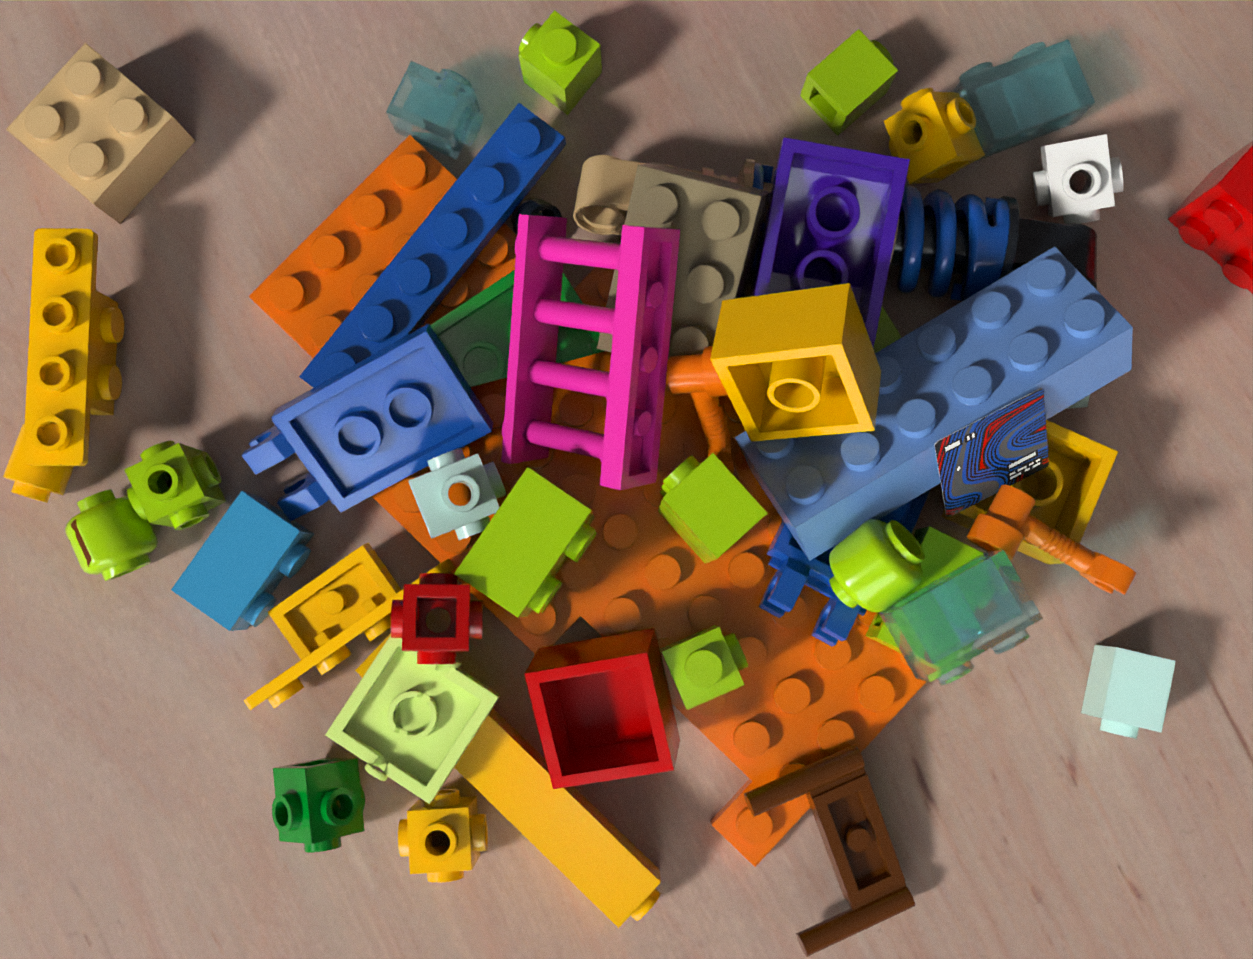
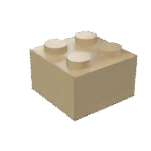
(101, 133)

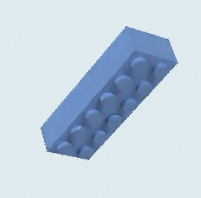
(1013, 337)

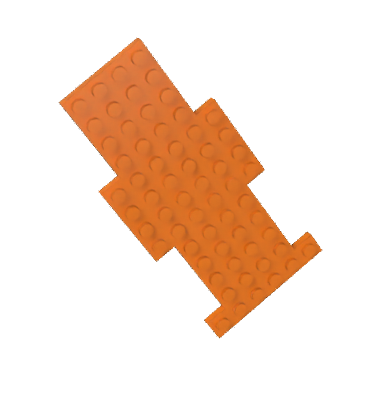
(638, 571)

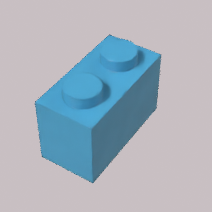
(244, 563)

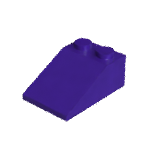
(831, 223)

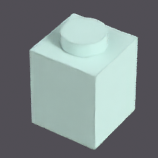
(1127, 690)

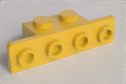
(69, 348)
(331, 612)

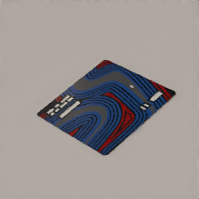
(993, 452)

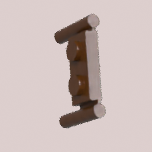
(853, 839)

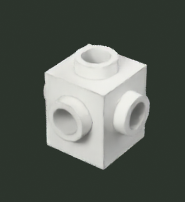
(1101, 174)

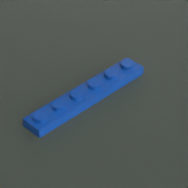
(443, 244)

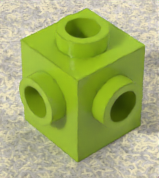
(192, 489)

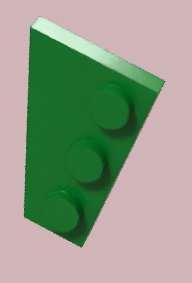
(481, 327)

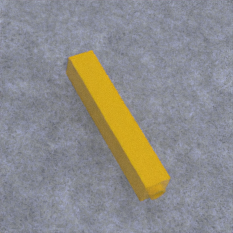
(556, 820)

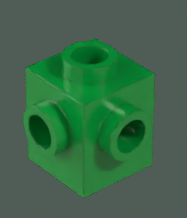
(318, 802)

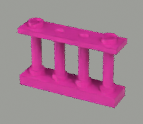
(638, 354)

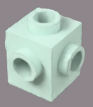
(433, 499)

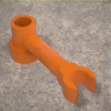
(698, 377)
(1010, 523)

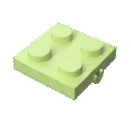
(412, 719)

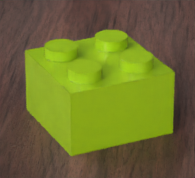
(527, 545)

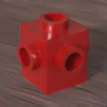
(435, 592)

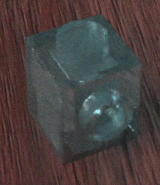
(436, 109)

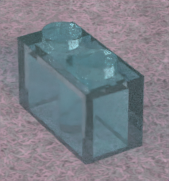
(1025, 96)
(962, 617)

